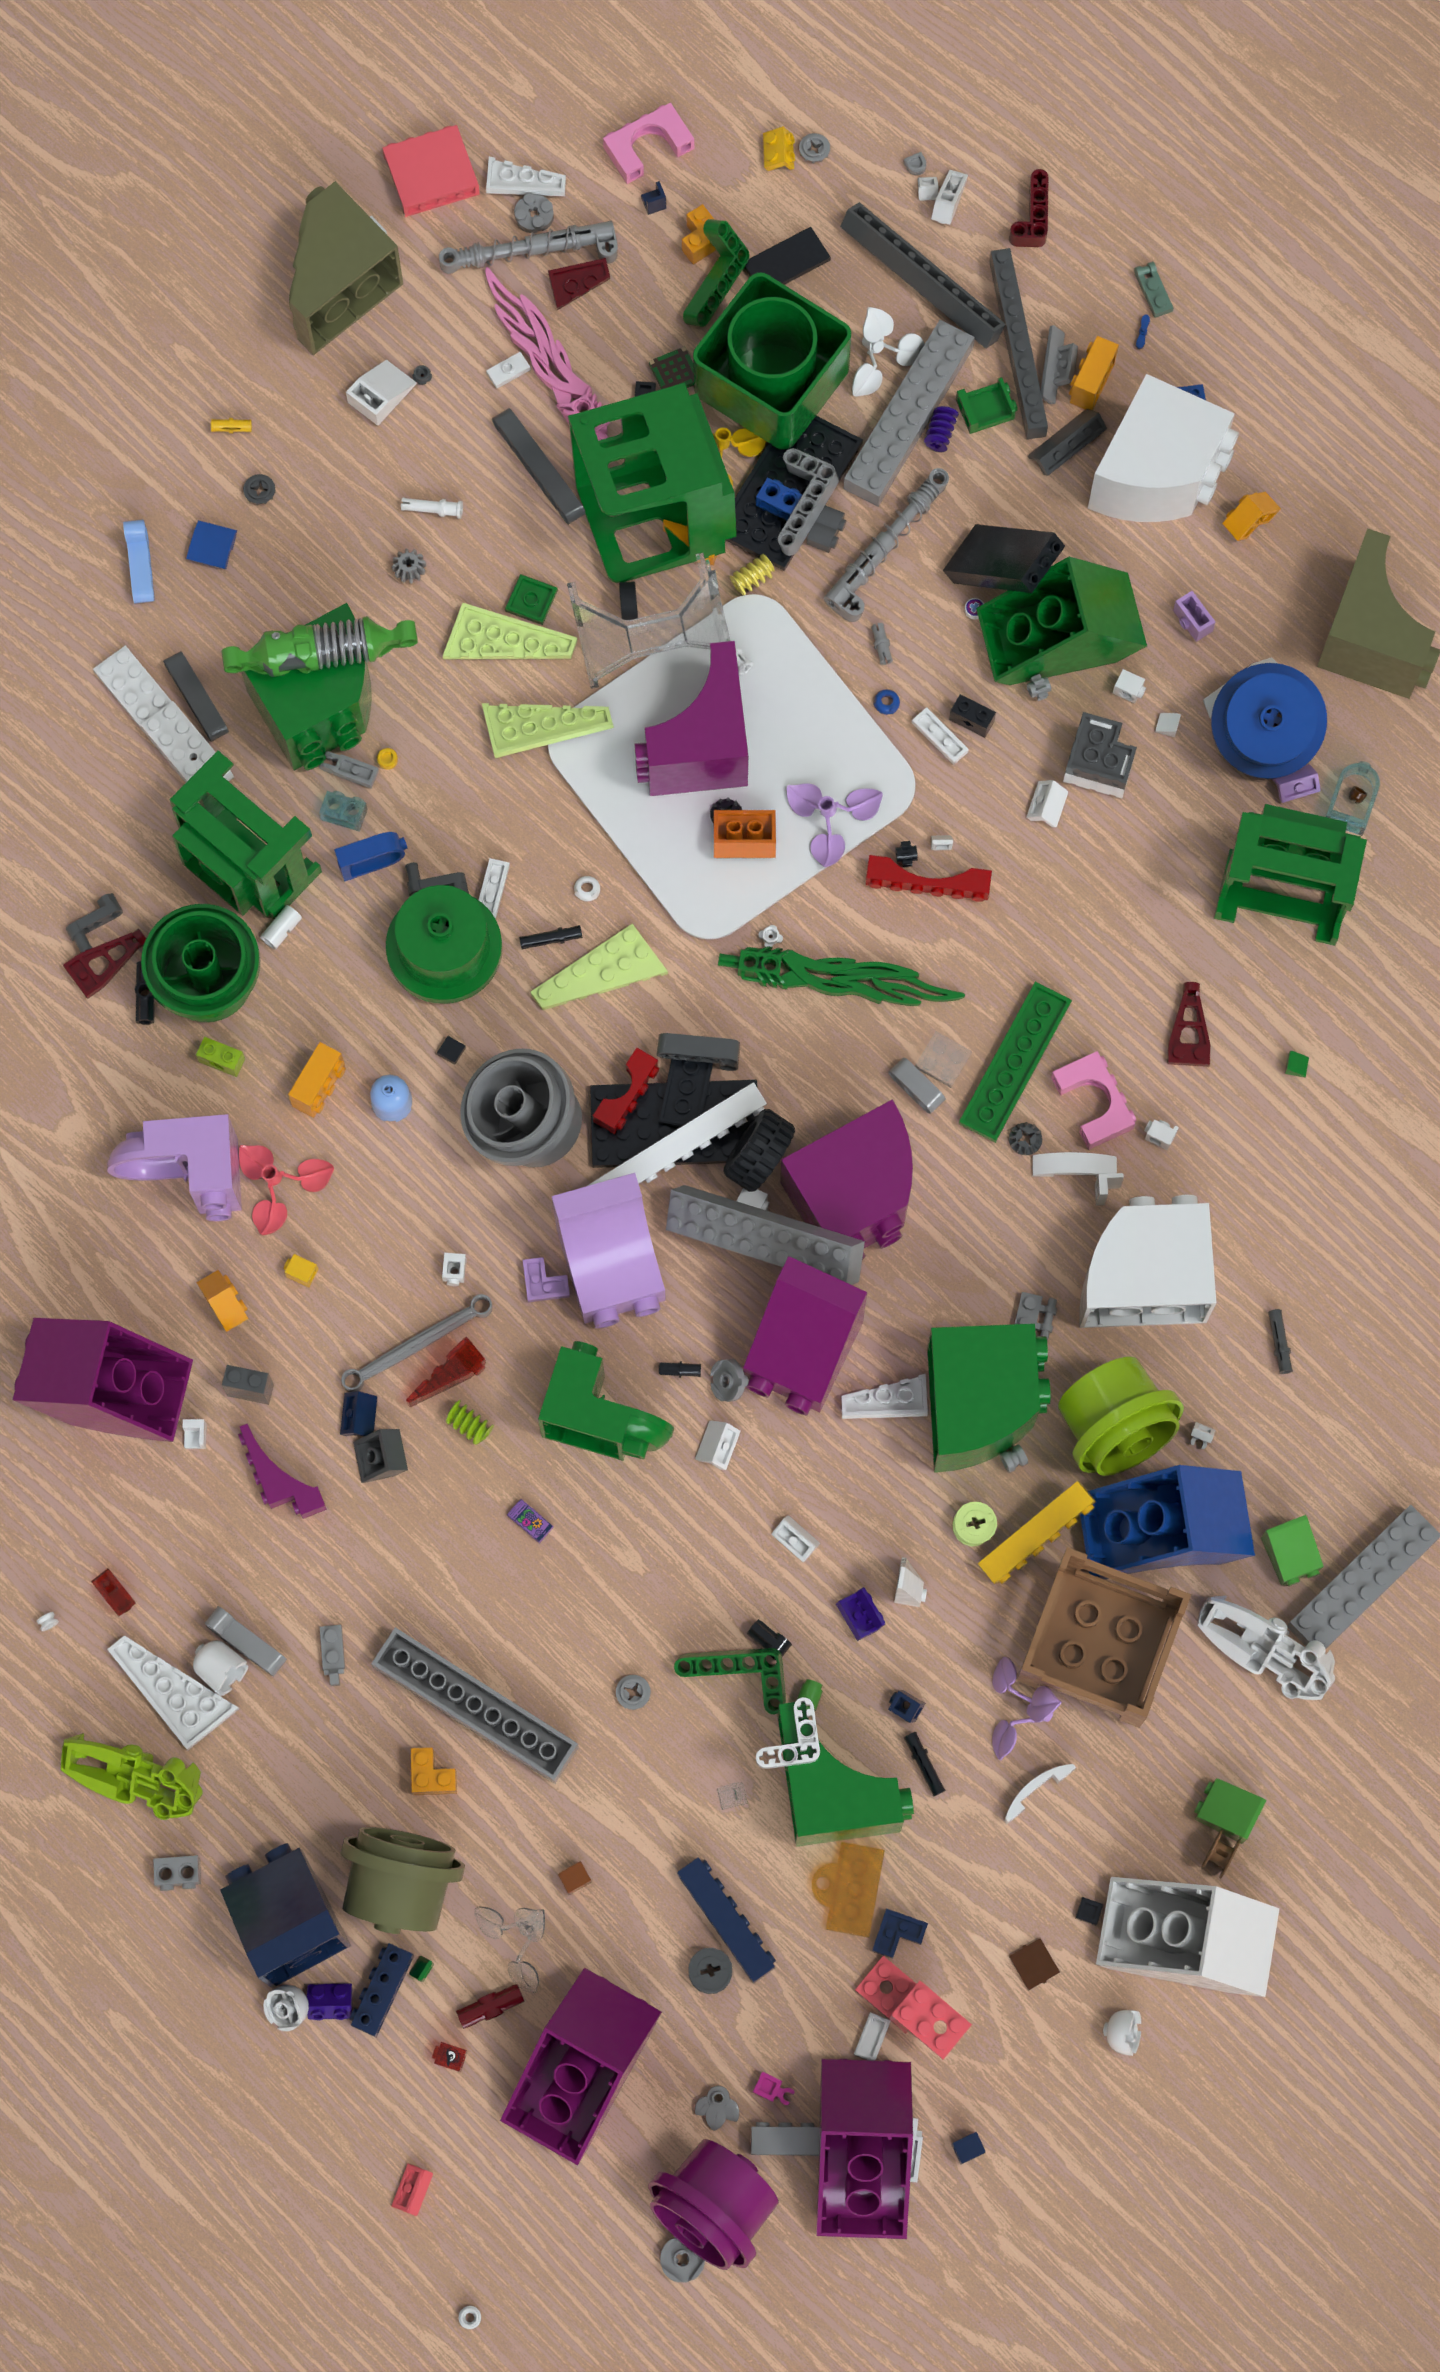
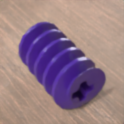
(940, 428)

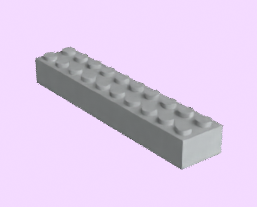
(908, 413)
(762, 1233)
(475, 1705)

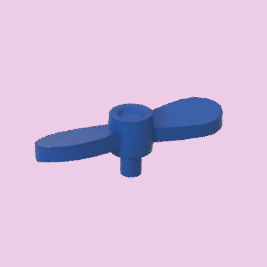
(1142, 331)

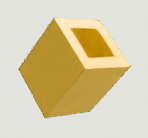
(300, 1270)

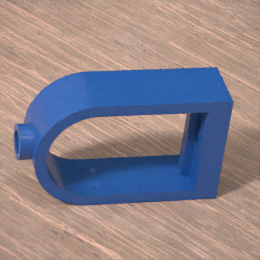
(370, 854)

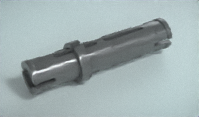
(1281, 1347)

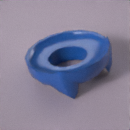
(886, 709)

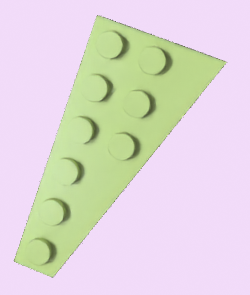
(496, 636)
(609, 966)

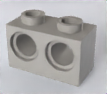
(177, 1866)

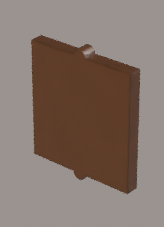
(1034, 1964)

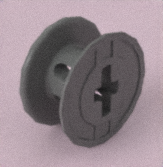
(716, 1959)

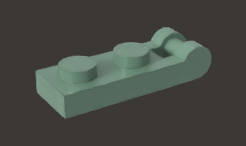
(1153, 290)

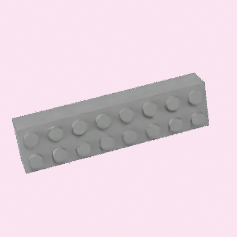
(1365, 1579)

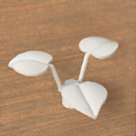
(876, 326)

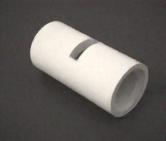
(278, 929)

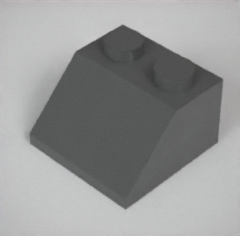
(380, 1455)

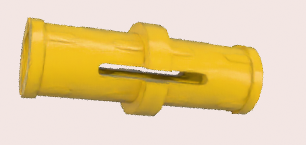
(231, 425)

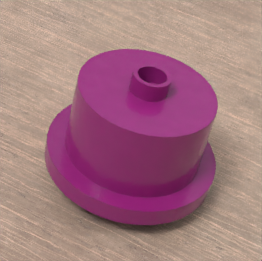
(714, 2204)

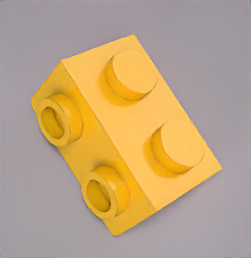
(778, 149)

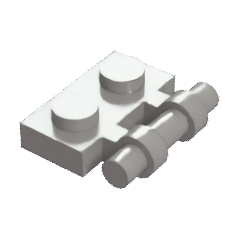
(1029, 1309)

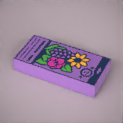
(530, 1521)

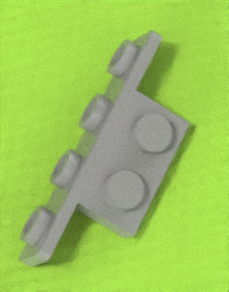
(1058, 365)

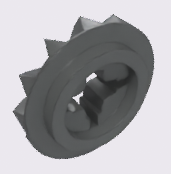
(253, 484)
(1023, 1147)

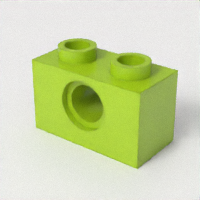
(220, 1056)

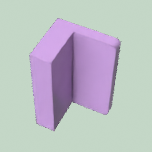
(1298, 784)

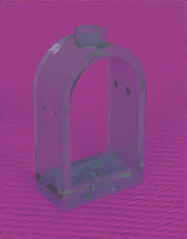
(1355, 824)

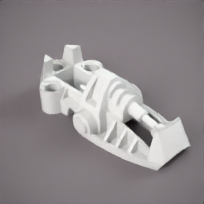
(1268, 1646)

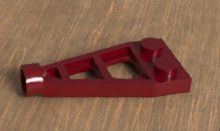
(84, 976)
(1189, 1053)

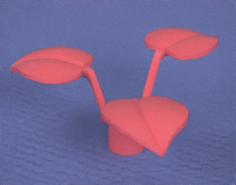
(258, 1162)

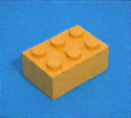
(1093, 373)
(317, 1080)

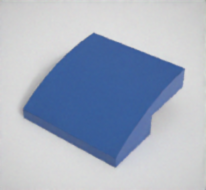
(211, 544)

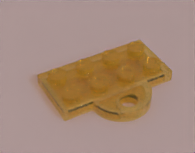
(850, 1889)

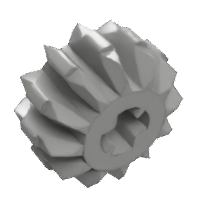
(413, 559)

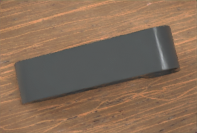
(700, 1049)

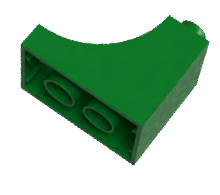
(834, 1800)

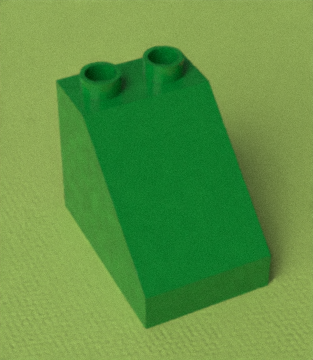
(1070, 623)

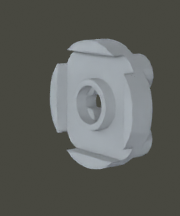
(538, 203)
(725, 1370)
(669, 2262)

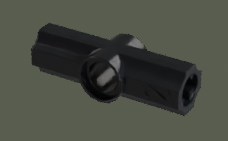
(144, 1004)

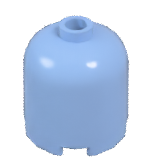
(388, 1104)

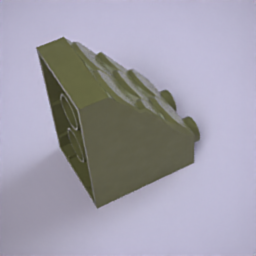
(339, 266)

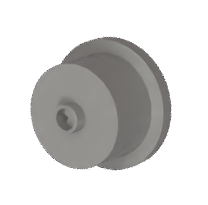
(521, 1109)

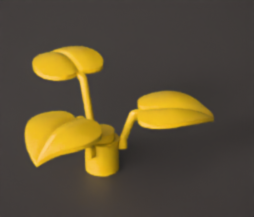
(746, 441)

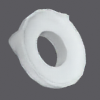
(587, 896)

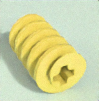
(752, 573)

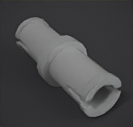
(881, 643)

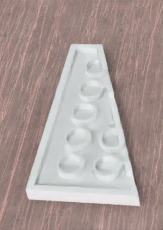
(180, 1700)

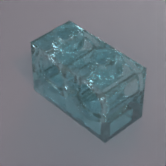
(341, 815)

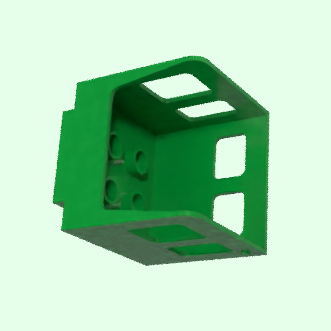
(673, 452)

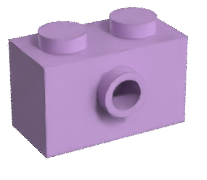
(1194, 616)

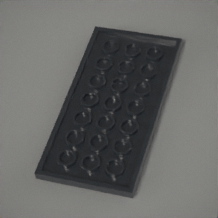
(758, 529)
(643, 1128)

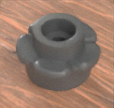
(419, 371)

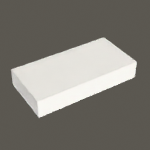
(872, 2037)

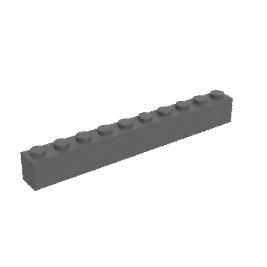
(922, 275)
(1018, 344)

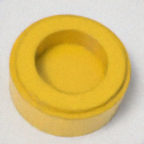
(387, 758)

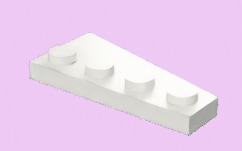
(899, 1399)

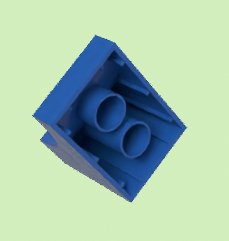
(1169, 1520)

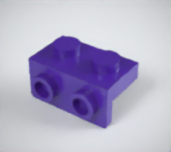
(861, 1614)
(329, 2001)

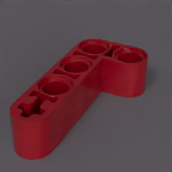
(1036, 208)

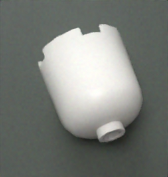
(219, 1666)

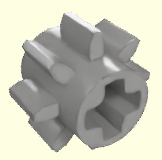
(1039, 687)

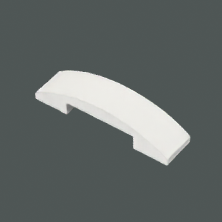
(1073, 1164)
(1057, 1773)

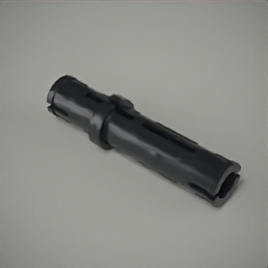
(555, 936)
(924, 1763)

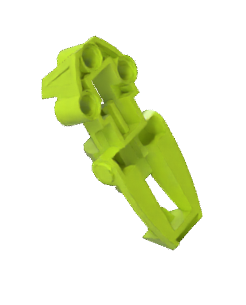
(134, 1774)

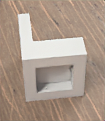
(195, 1433)

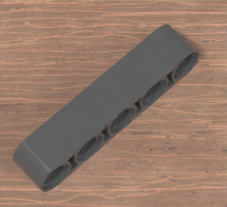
(196, 696)

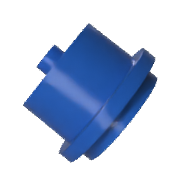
(1259, 747)

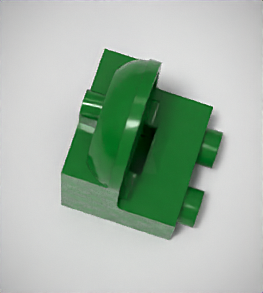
(581, 1419)

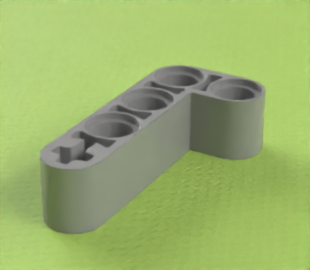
(245, 1641)

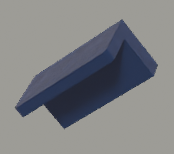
(358, 1414)

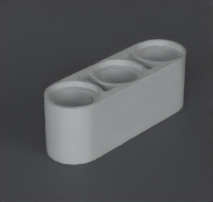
(917, 1085)

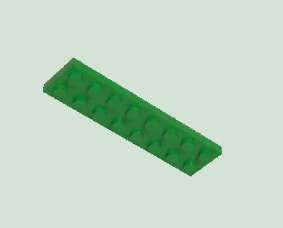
(1015, 1062)

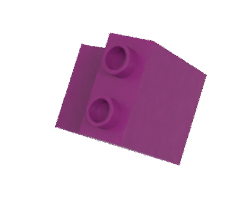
(705, 742)
(864, 2148)

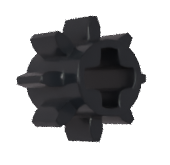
(906, 853)

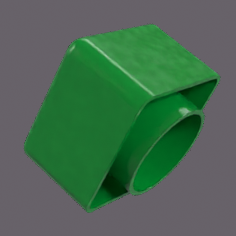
(771, 360)

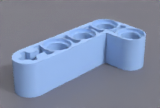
(139, 561)

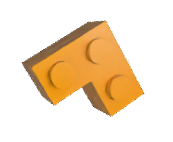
(696, 244)
(1249, 514)
(221, 1297)
(427, 1779)

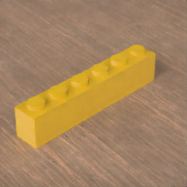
(1037, 1532)

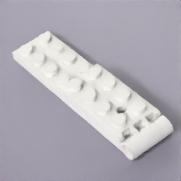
(155, 713)

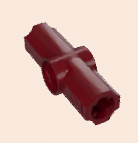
(490, 2006)

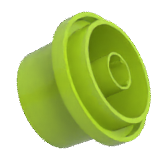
(1119, 1417)

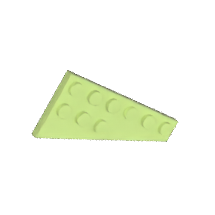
(533, 726)

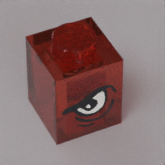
(449, 2056)

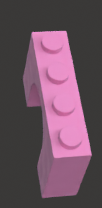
(662, 122)
(1093, 1071)

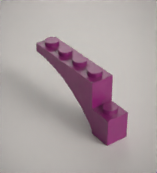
(278, 1485)

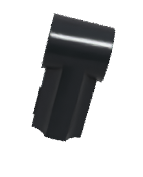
(768, 1638)

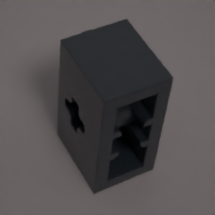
(972, 716)

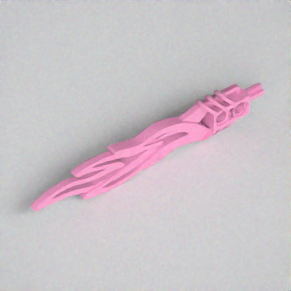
(563, 391)

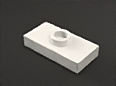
(508, 370)

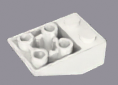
(379, 391)

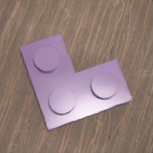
(542, 1287)

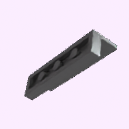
(1068, 441)

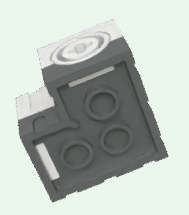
(1098, 757)

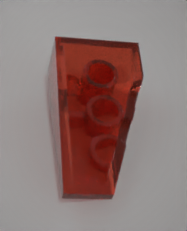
(461, 1364)

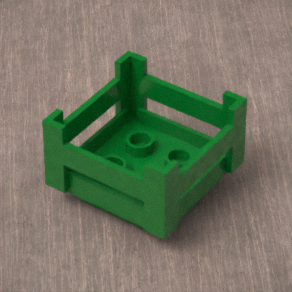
(1295, 851)
(229, 854)

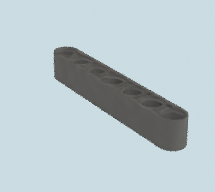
(538, 466)

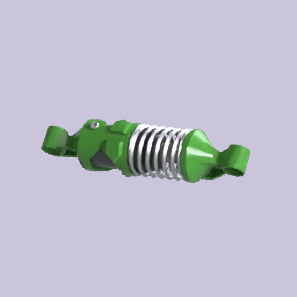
(312, 647)

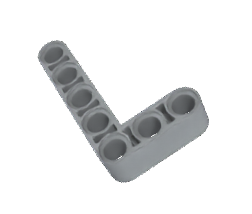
(808, 499)

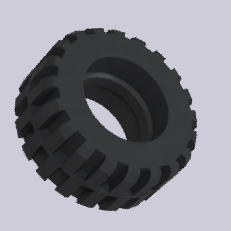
(759, 1150)

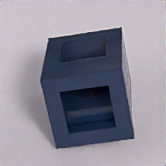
(897, 1706)

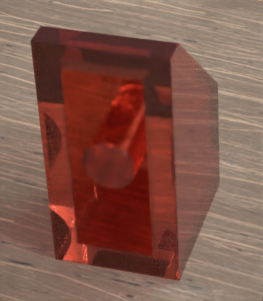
(113, 1592)

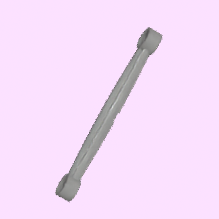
(417, 1343)

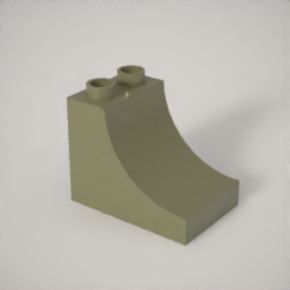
(1373, 634)

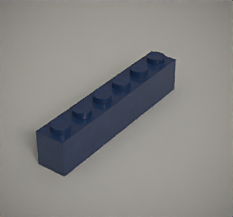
(725, 1919)

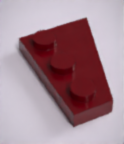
(576, 280)

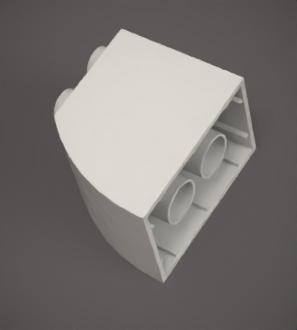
(1163, 456)
(1152, 1267)

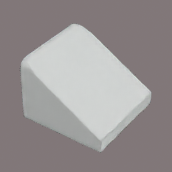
(927, 188)
(1168, 724)
(941, 842)

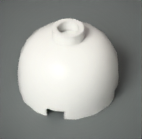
(286, 2007)
(1123, 2031)

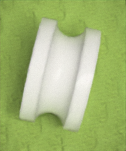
(47, 1621)

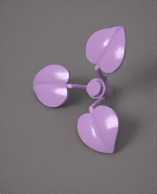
(808, 797)
(1040, 1707)

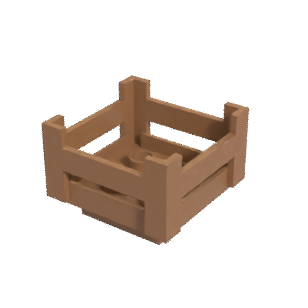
(1103, 1638)

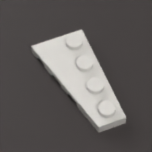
(513, 179)

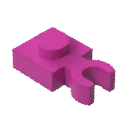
(769, 2087)

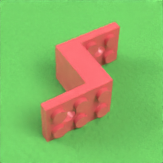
(913, 2007)

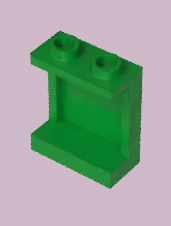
(986, 406)

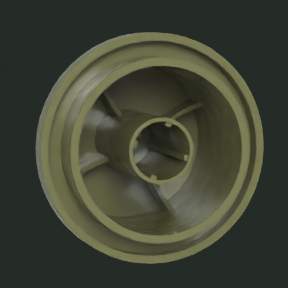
(398, 1878)

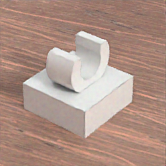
(1202, 1432)

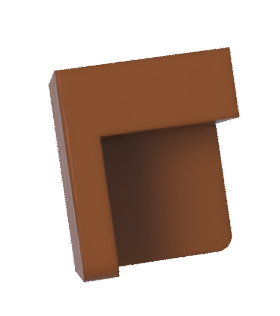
(574, 1878)

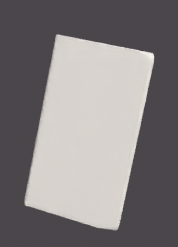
(795, 1538)

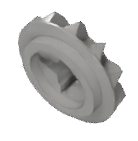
(817, 141)
(630, 1682)

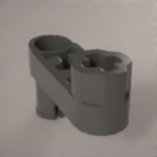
(415, 883)
(107, 912)

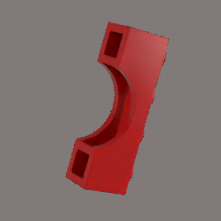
(612, 1112)

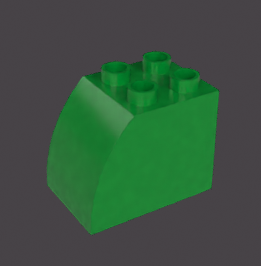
(317, 708)
(984, 1390)

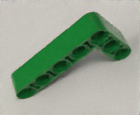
(722, 276)
(739, 1666)

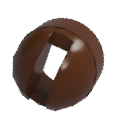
(1358, 794)

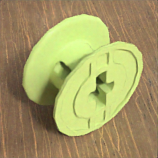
(978, 1512)

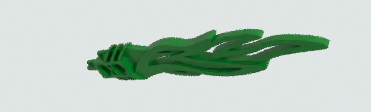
(848, 975)

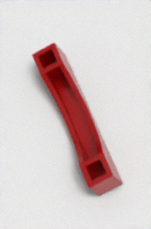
(970, 884)

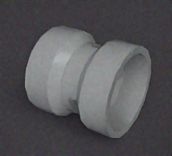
(1012, 1459)

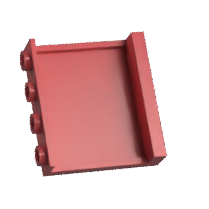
(431, 170)

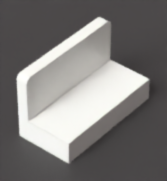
(1047, 802)
(1106, 1182)
(718, 1444)

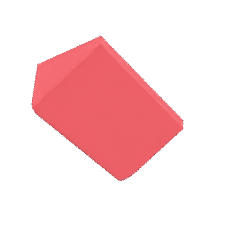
(412, 2189)

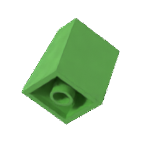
(1292, 1551)
(1229, 1809)

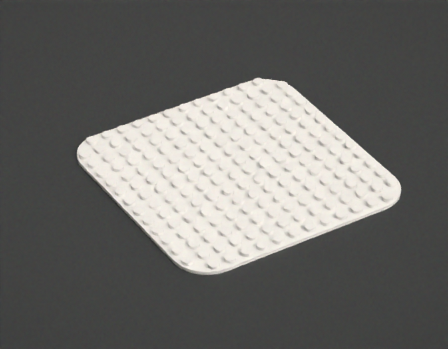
(798, 732)

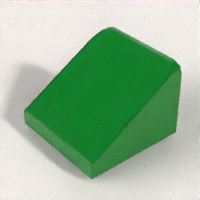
(1296, 1064)
(421, 1968)

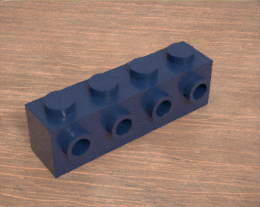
(382, 1989)

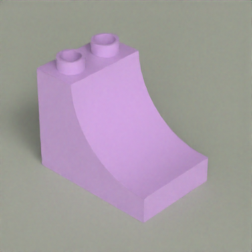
(609, 1250)

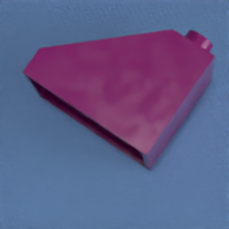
(804, 1336)
(580, 2065)

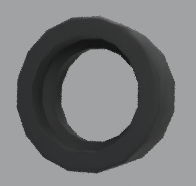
(628, 600)

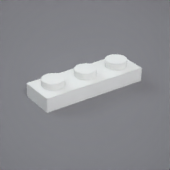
(940, 736)
(494, 884)

